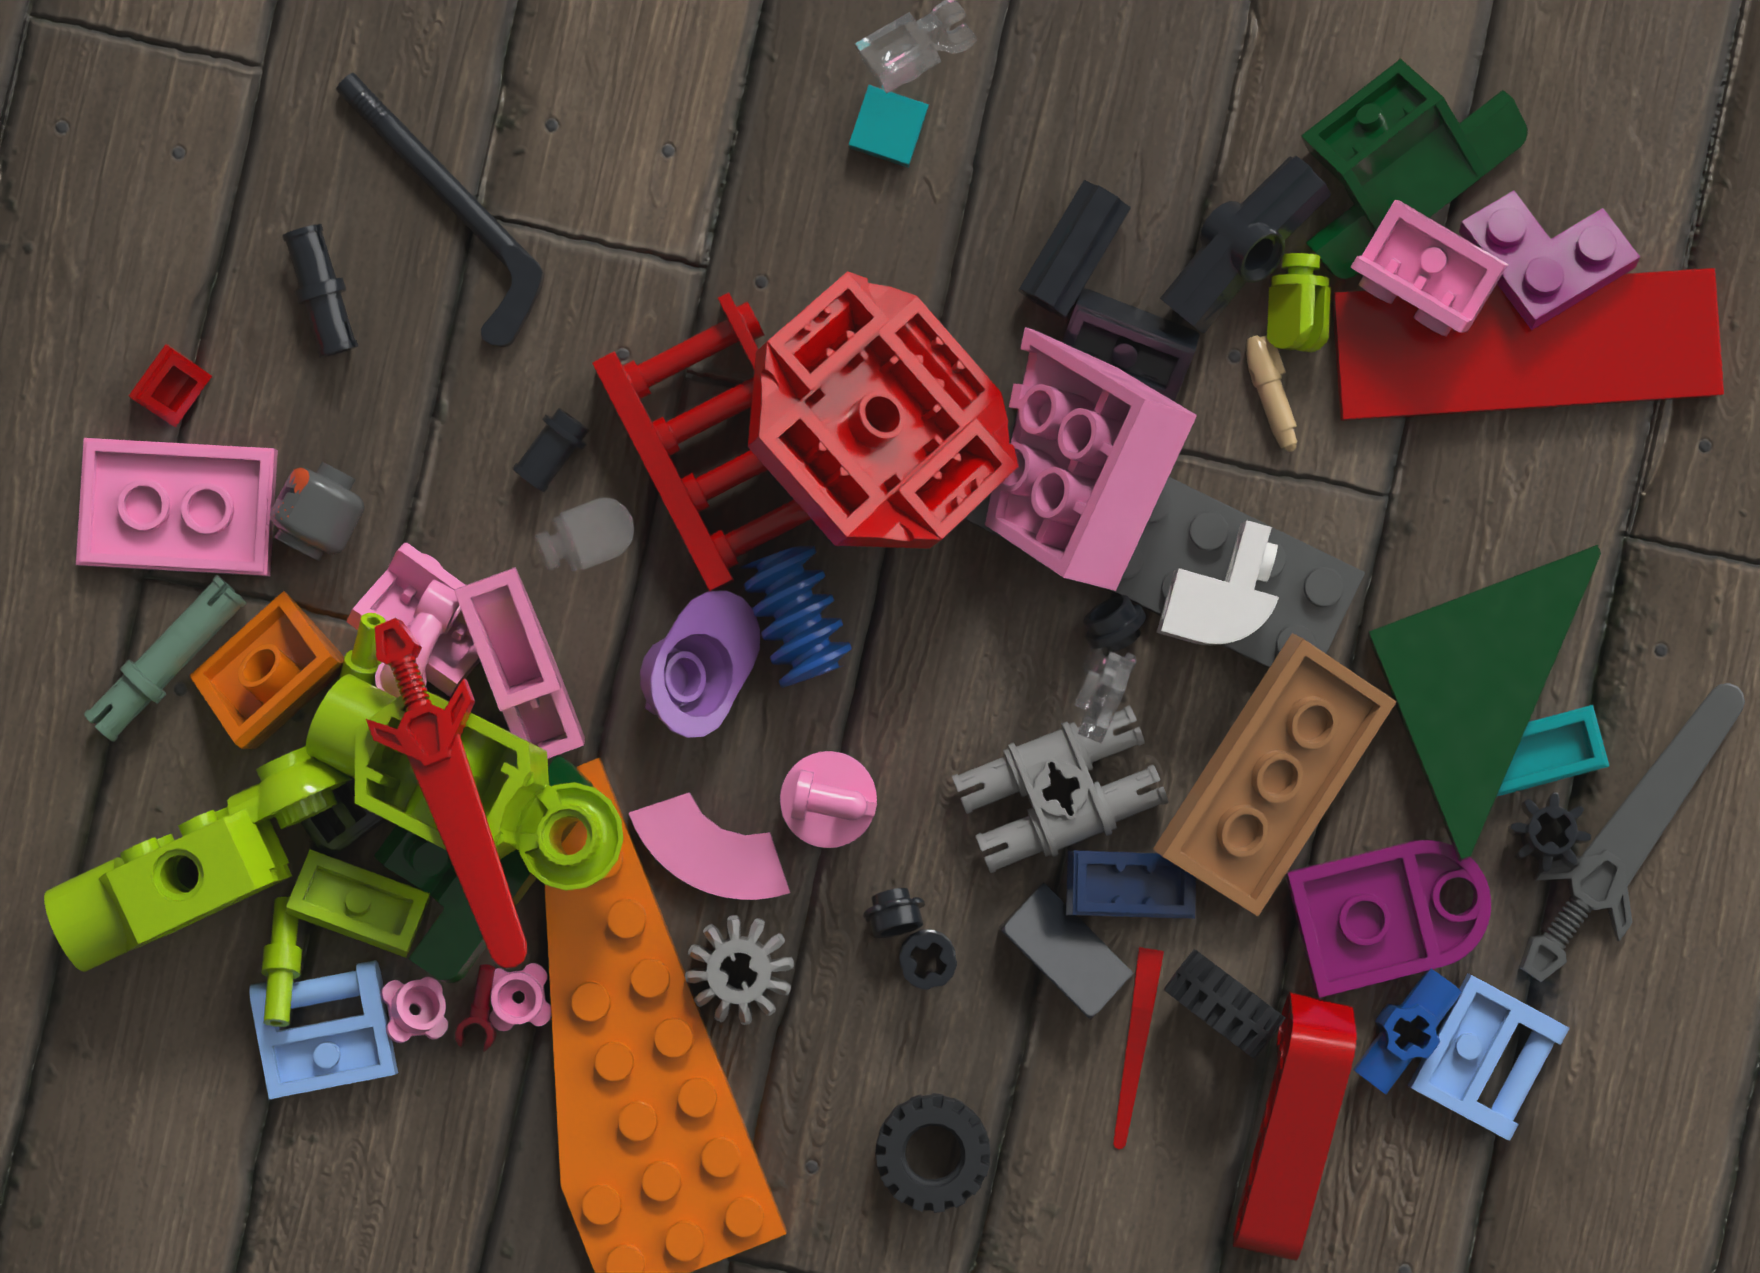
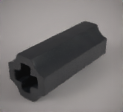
(1074, 249)

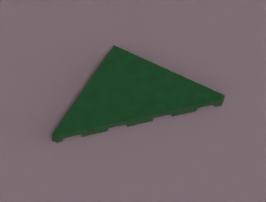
(1472, 680)

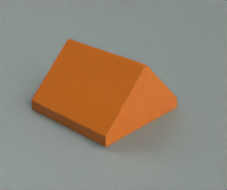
(267, 672)

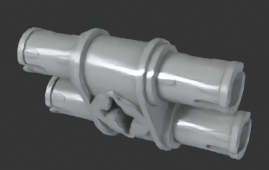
(1048, 825)

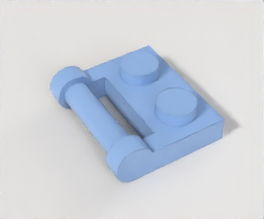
(1470, 1048)
(326, 1051)

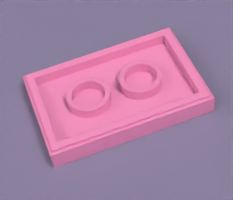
(176, 507)

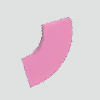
(708, 855)

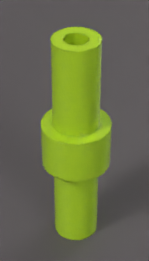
(362, 659)
(281, 965)

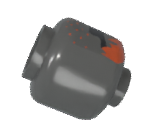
(317, 511)

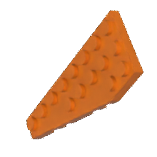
(642, 1101)

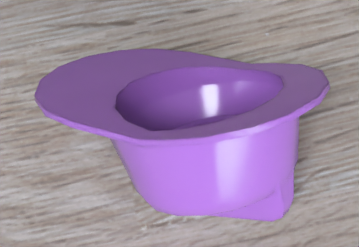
(701, 663)

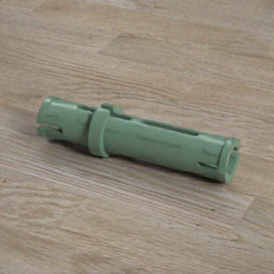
(164, 659)

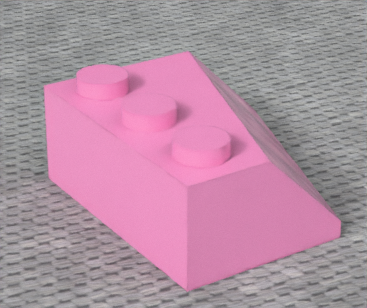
(1088, 460)

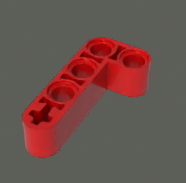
(1297, 1126)

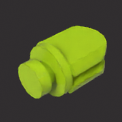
(1299, 305)

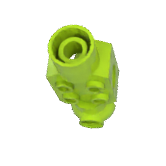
(507, 773)
(151, 887)

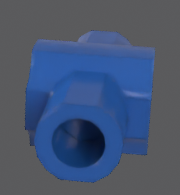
(1429, 1002)

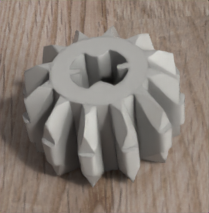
(719, 976)

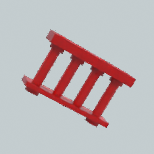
(660, 439)

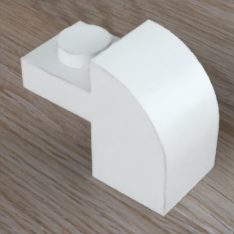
(1228, 610)

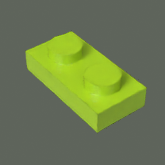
(357, 903)

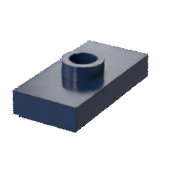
(1128, 886)

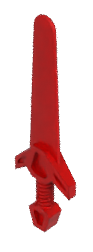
(441, 767)

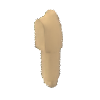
(1266, 375)

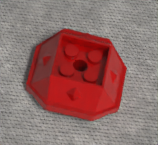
(933, 412)

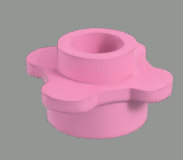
(431, 1003)
(532, 1009)

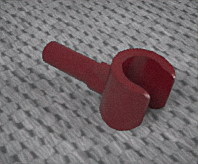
(480, 1008)

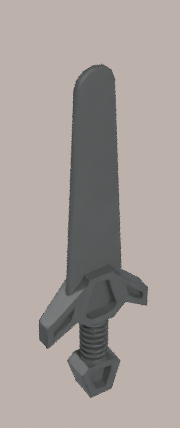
(1623, 844)

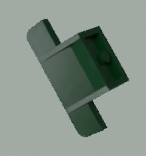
(1403, 146)
(455, 938)

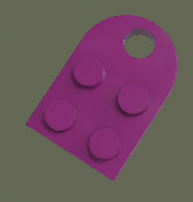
(1383, 914)

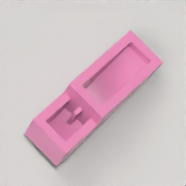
(519, 662)

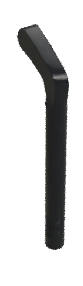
(526, 272)

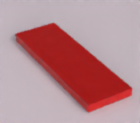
(1622, 344)

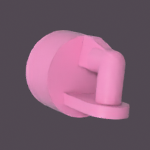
(828, 799)

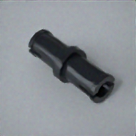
(320, 290)

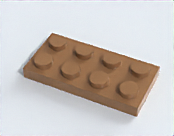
(1274, 774)

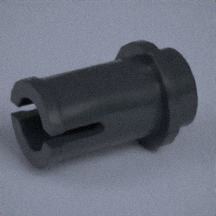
(551, 449)

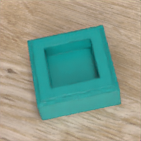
(888, 126)

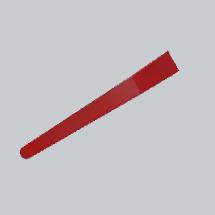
(1144, 996)

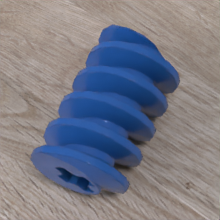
(796, 614)

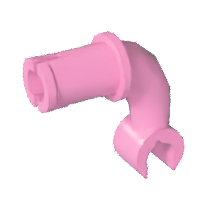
(432, 617)

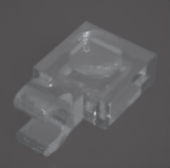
(910, 47)
(1102, 690)

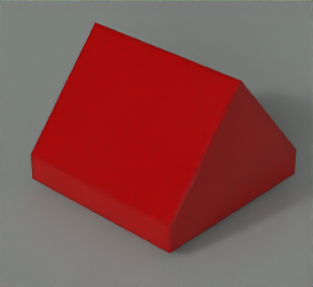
(170, 385)

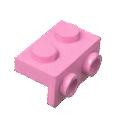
(1429, 269)
(397, 597)

